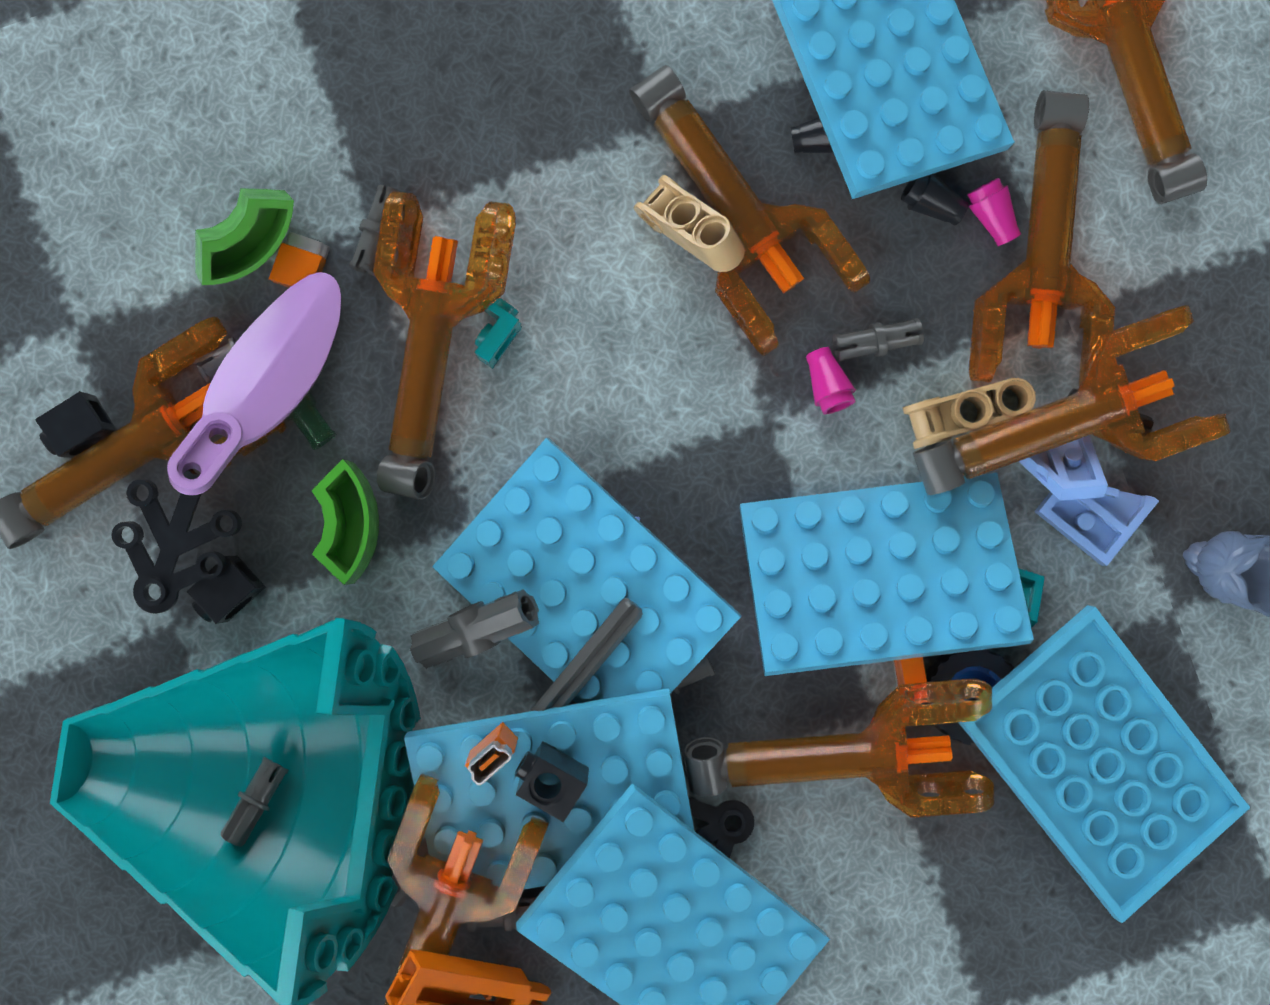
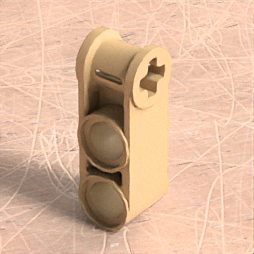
(692, 225)
(941, 419)

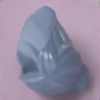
(1233, 569)

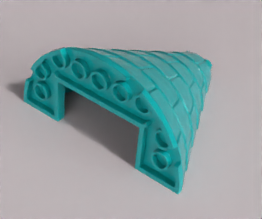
(165, 772)

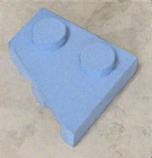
(1069, 470)
(1098, 524)

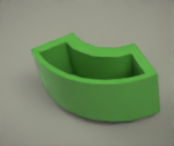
(244, 238)
(349, 520)

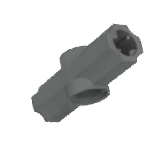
(474, 629)

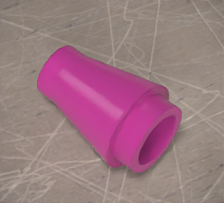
(995, 211)
(829, 382)

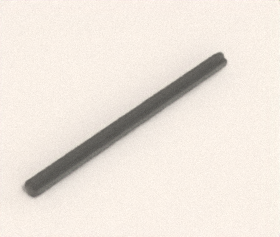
(573, 677)

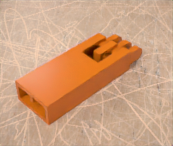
(450, 980)

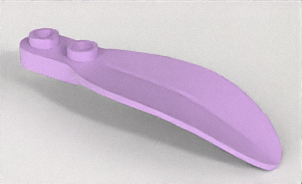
(261, 379)

